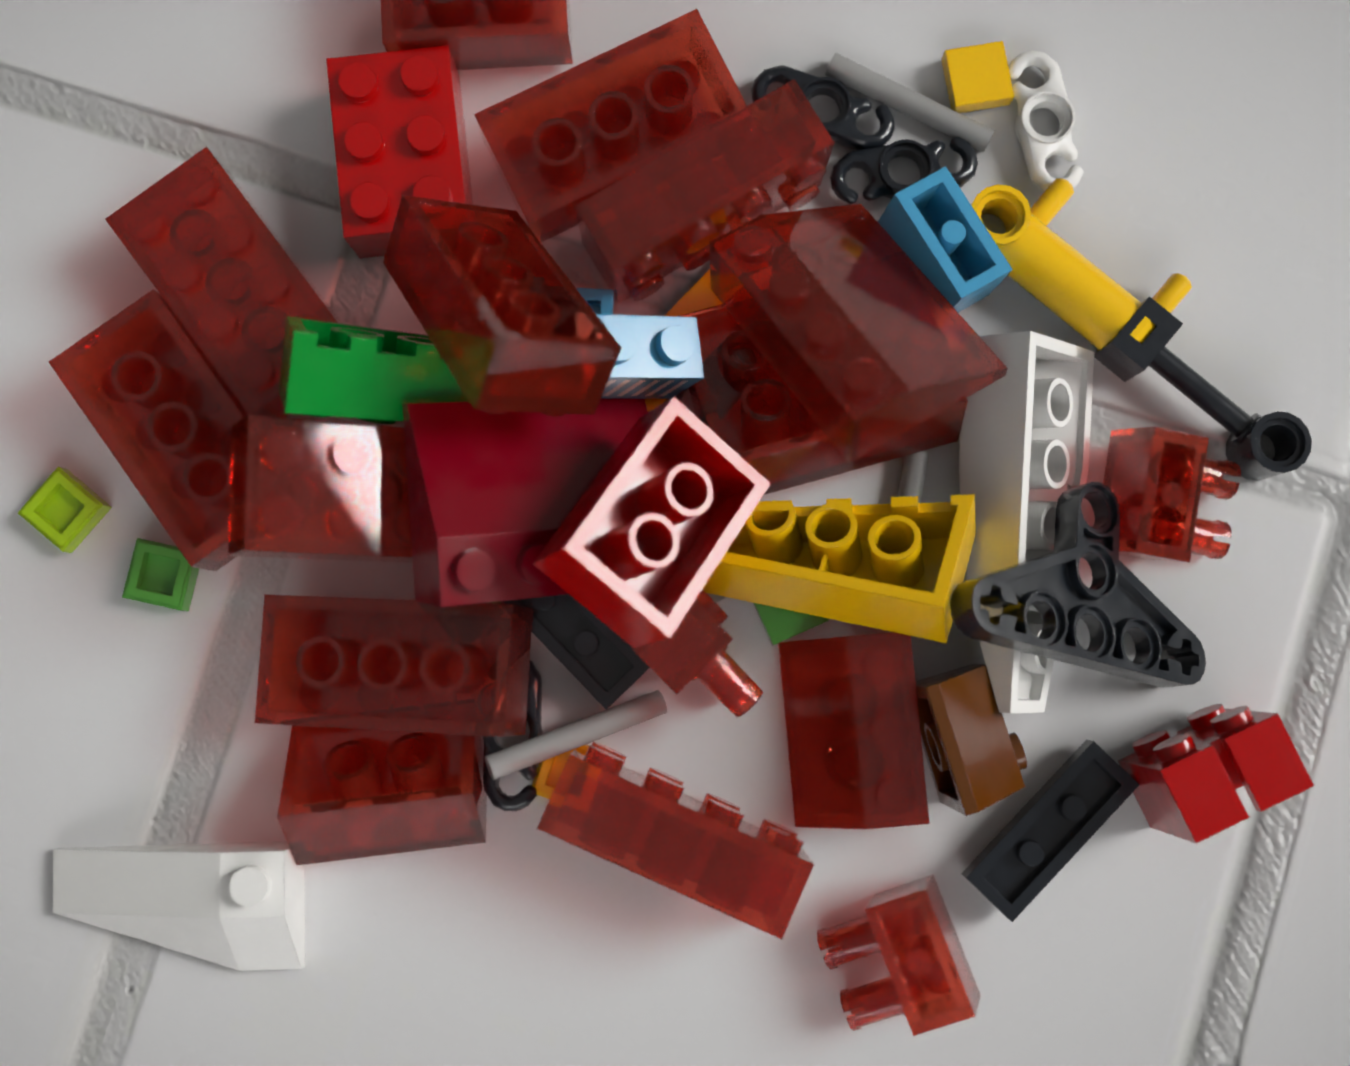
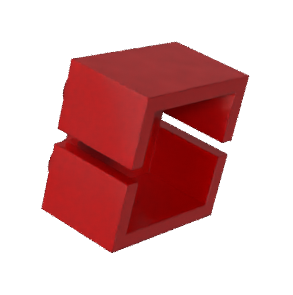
(1194, 776)

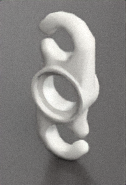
(1049, 96)

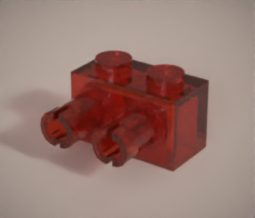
(1158, 492)
(700, 653)
(921, 951)

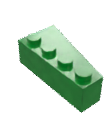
(360, 371)

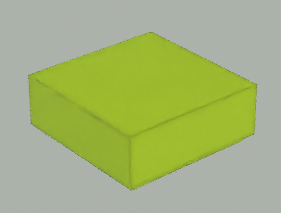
(64, 510)

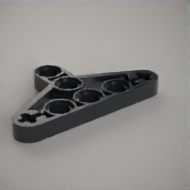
(1108, 607)

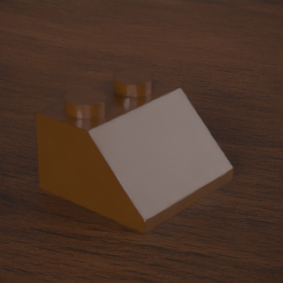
(968, 740)

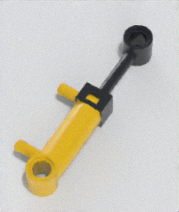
(1125, 330)

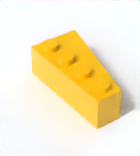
(854, 562)

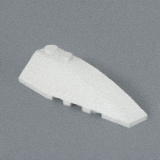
(1017, 454)

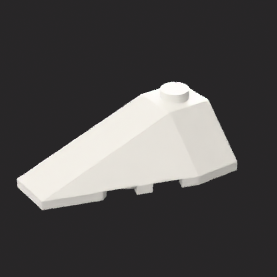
(204, 900)

